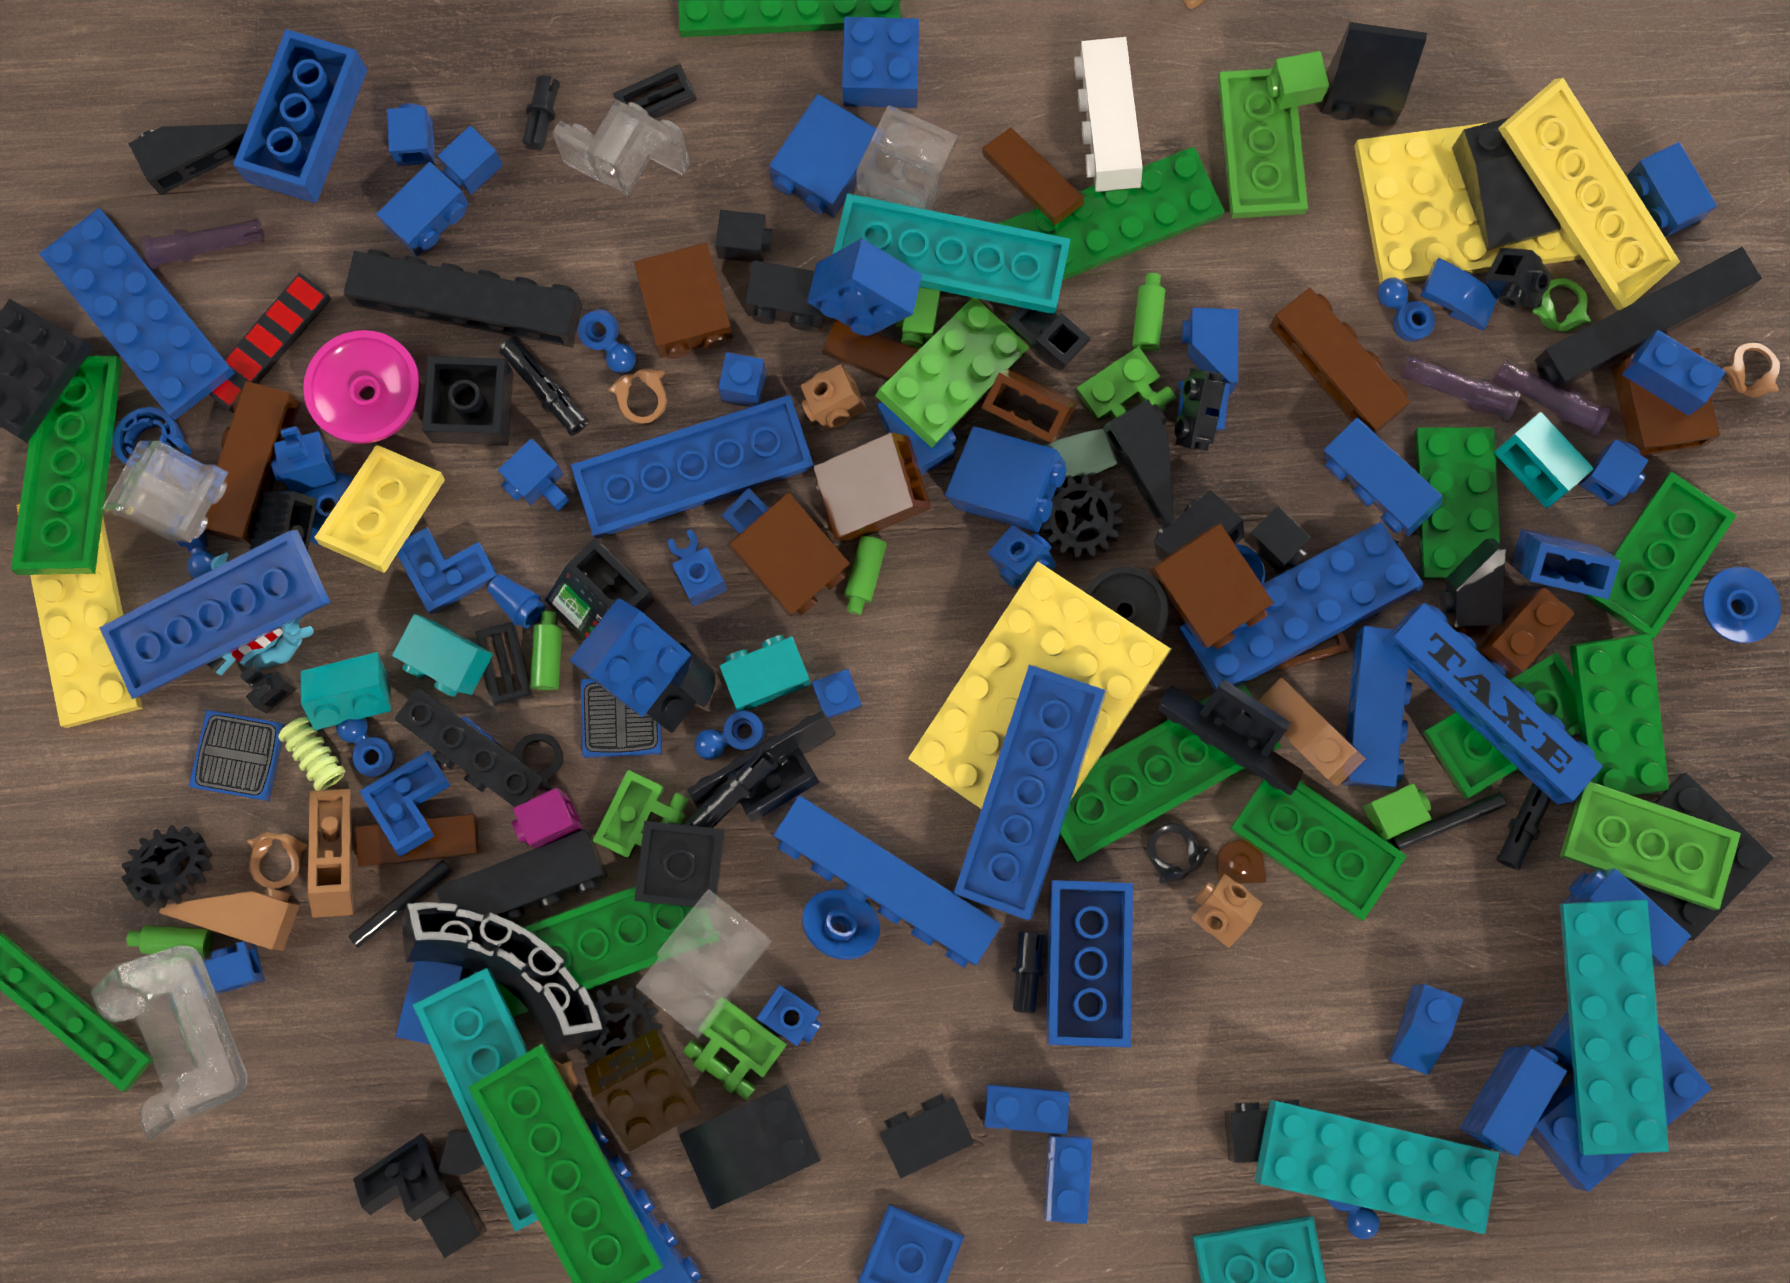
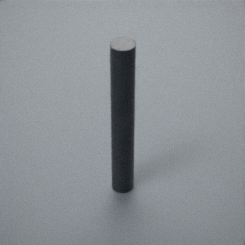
(1449, 821)
(399, 903)

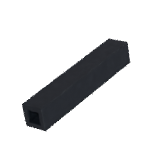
(1659, 311)

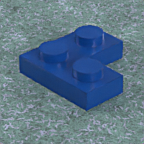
(441, 579)
(395, 801)

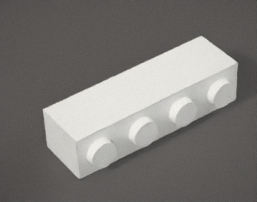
(1110, 114)

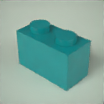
(1543, 460)
(442, 655)
(765, 673)
(345, 691)

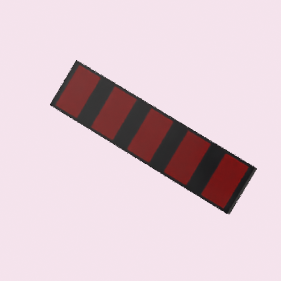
(271, 337)

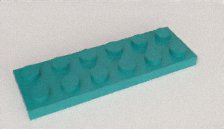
(961, 252)
(1614, 1027)
(471, 1039)
(1376, 1167)

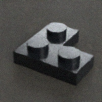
(404, 1173)

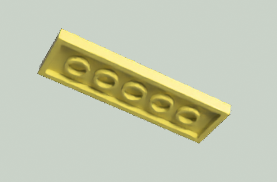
(1589, 194)
(78, 659)

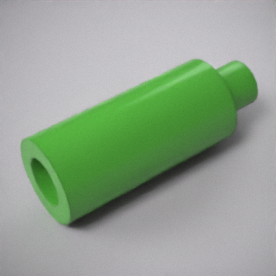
(1149, 314)
(864, 573)
(546, 653)
(159, 938)

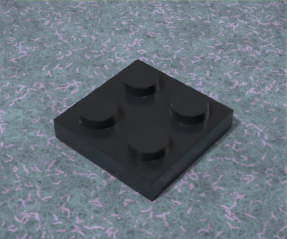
(678, 863)

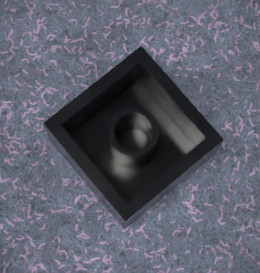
(468, 400)

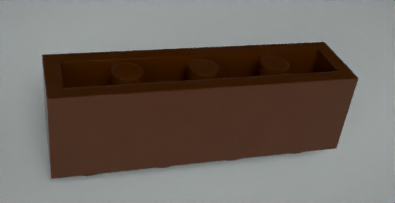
(1339, 361)
(248, 457)

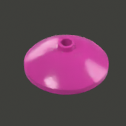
(350, 367)

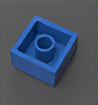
(880, 62)
(864, 288)
(630, 657)

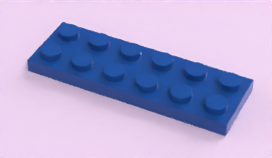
(137, 314)
(692, 466)
(1312, 606)
(215, 614)
(1030, 792)

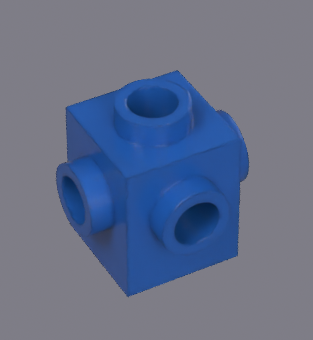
(1017, 555)

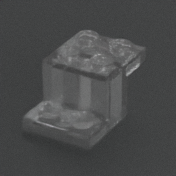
(622, 146)
(905, 161)
(166, 491)
(703, 963)

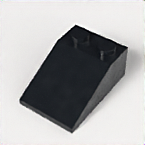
(1372, 73)
(1500, 189)
(750, 1146)

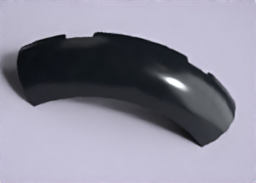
(517, 962)

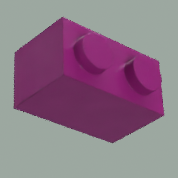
(546, 819)

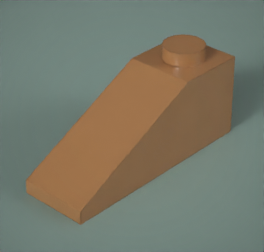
(1313, 733)
(330, 853)
(245, 916)

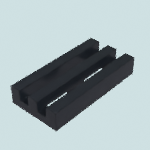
(655, 81)
(512, 695)

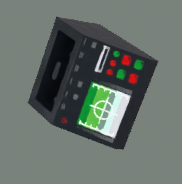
(592, 586)

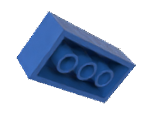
(300, 116)
(1089, 964)
(1558, 1128)

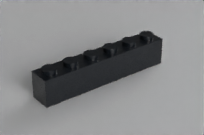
(463, 297)

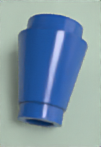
(517, 602)

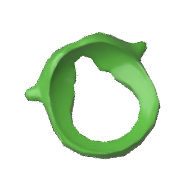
(1573, 320)

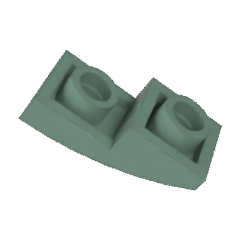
(1085, 453)

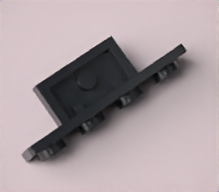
(1238, 728)
(469, 749)
(786, 781)

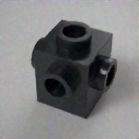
(1518, 278)

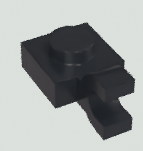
(267, 688)

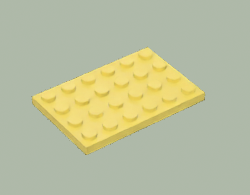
(1423, 209)
(1053, 629)

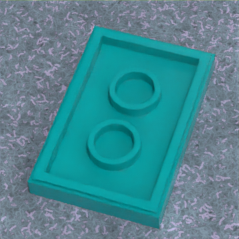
(1261, 1253)

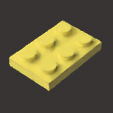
(380, 508)

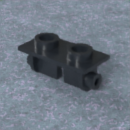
(1199, 391)

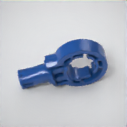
(137, 421)

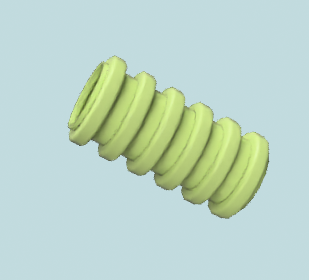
(311, 753)

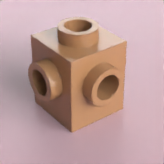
(832, 398)
(1225, 909)

